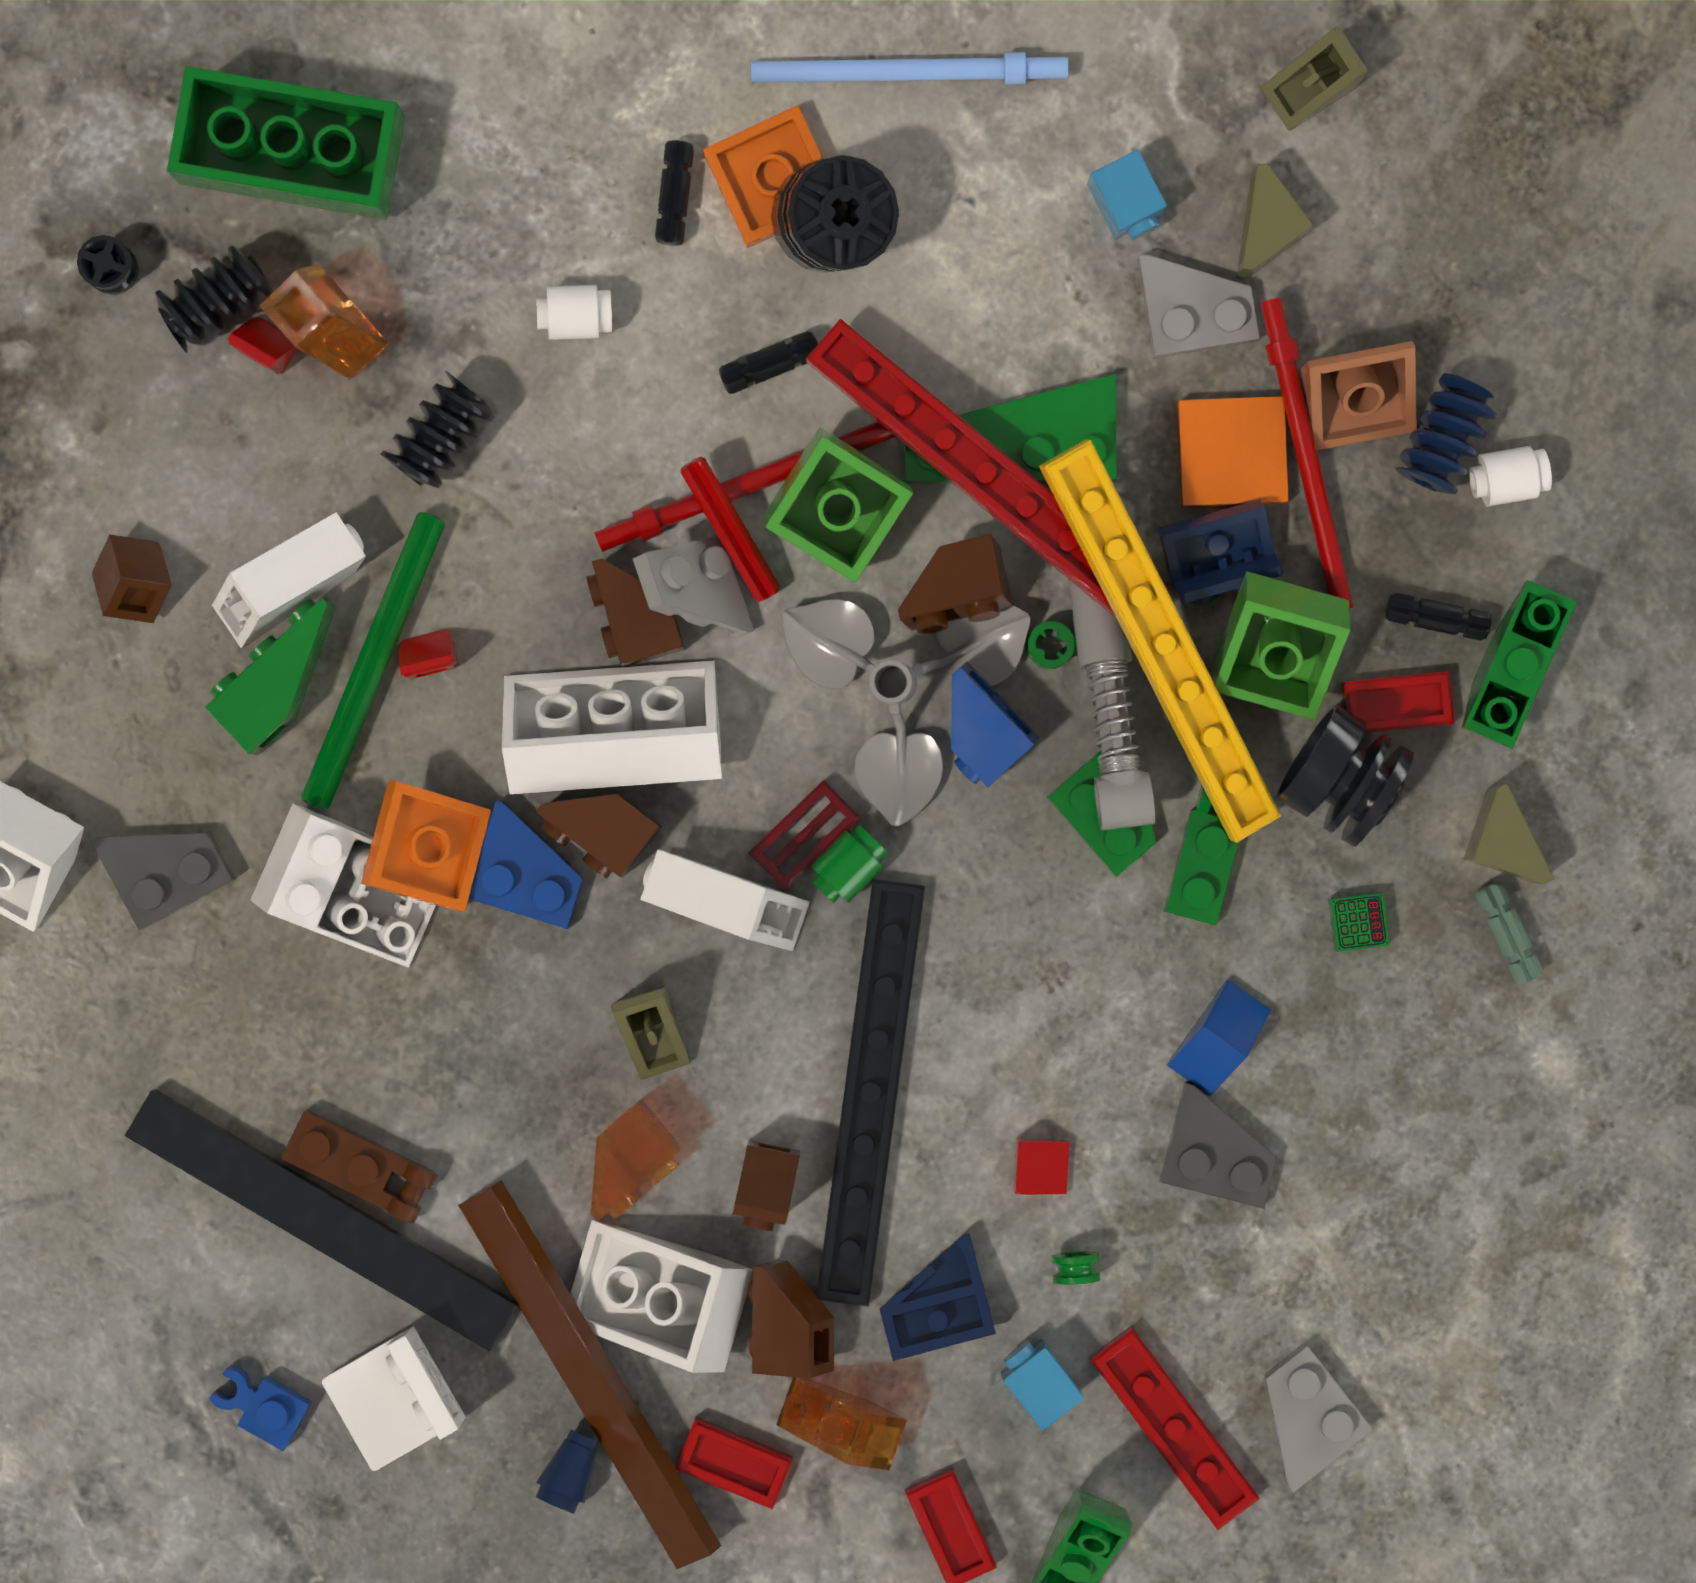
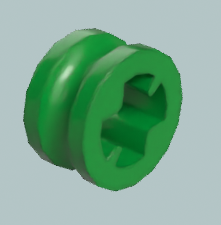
(1063, 635)
(1076, 1267)

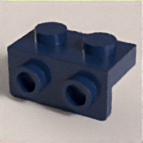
(1216, 550)

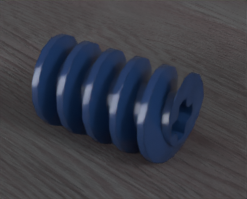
(1446, 434)

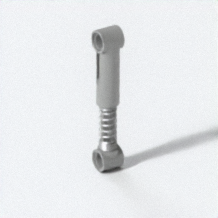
(1122, 789)

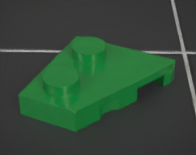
(1077, 805)

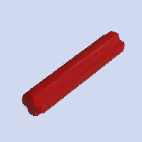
(730, 529)

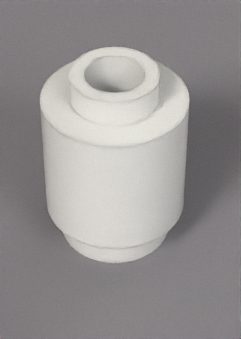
(574, 312)
(1510, 475)

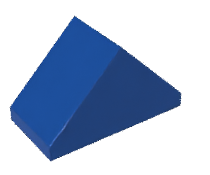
(1220, 1038)

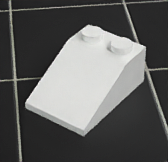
(660, 1297)

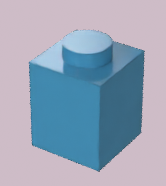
(1127, 196)
(1040, 1383)

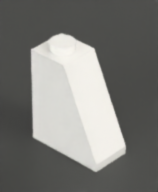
(286, 577)
(724, 900)

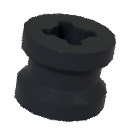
(97, 259)

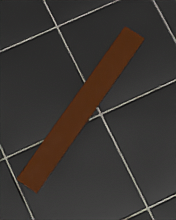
(589, 1375)

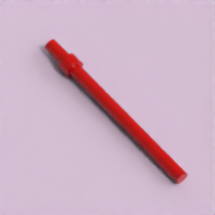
(1283, 354)
(649, 521)

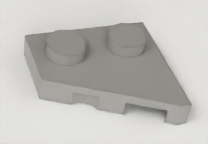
(1194, 309)
(695, 584)
(1310, 1416)

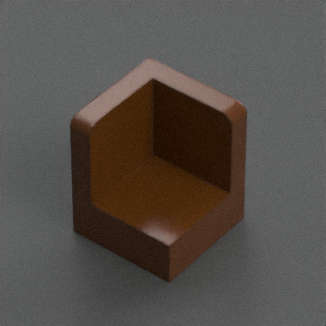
(131, 579)

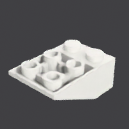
(317, 885)

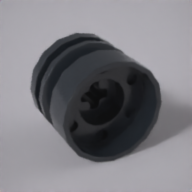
(805, 214)
(1345, 776)

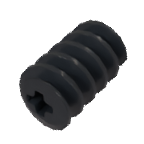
(213, 297)
(439, 433)

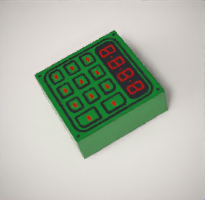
(1358, 922)

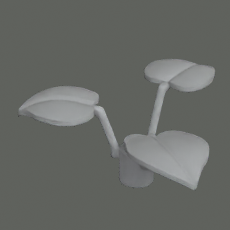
(830, 644)

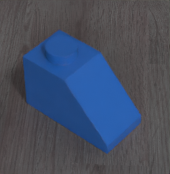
(985, 728)

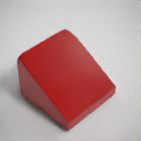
(263, 344)
(427, 654)
(1041, 1166)

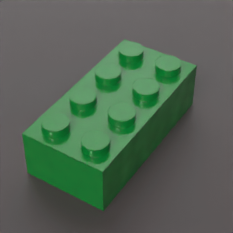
(286, 142)

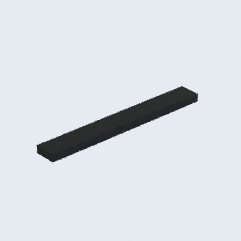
(870, 1092)
(321, 1219)

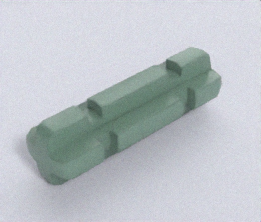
(1509, 932)

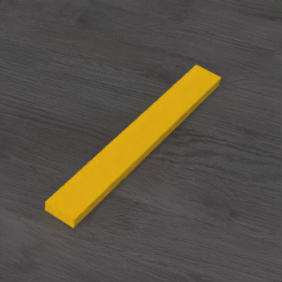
(1160, 640)

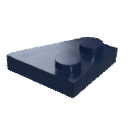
(939, 1305)

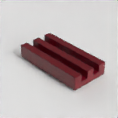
(836, 803)

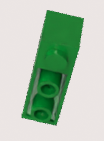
(273, 687)

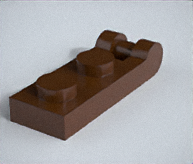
(357, 1165)

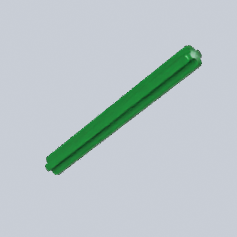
(372, 661)

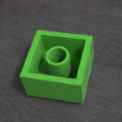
(837, 504)
(1281, 645)

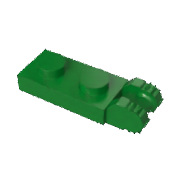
(1201, 866)

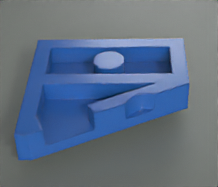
(524, 872)

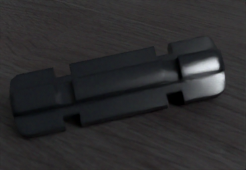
(674, 192)
(767, 362)
(1438, 616)

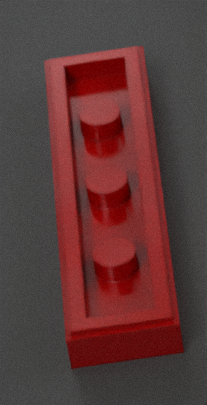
(1174, 1428)

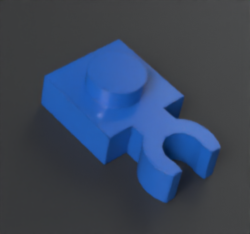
(269, 1411)

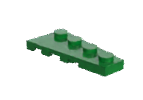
(1041, 428)

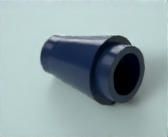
(569, 1472)

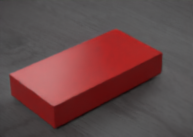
(1401, 701)
(734, 1463)
(950, 1527)

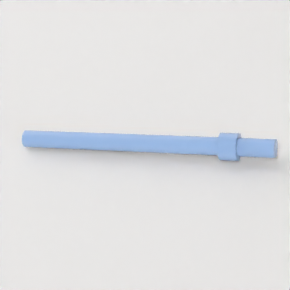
(1012, 68)

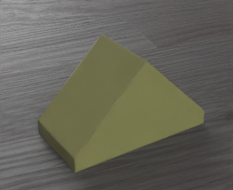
(1315, 79)
(1270, 223)
(1504, 839)
(651, 1032)

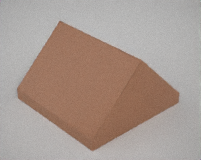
(1361, 395)

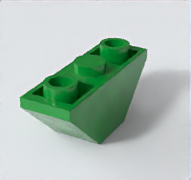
(1516, 663)
(1083, 1540)

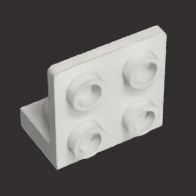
(393, 1399)

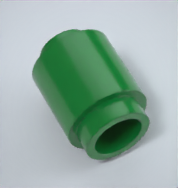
(848, 865)

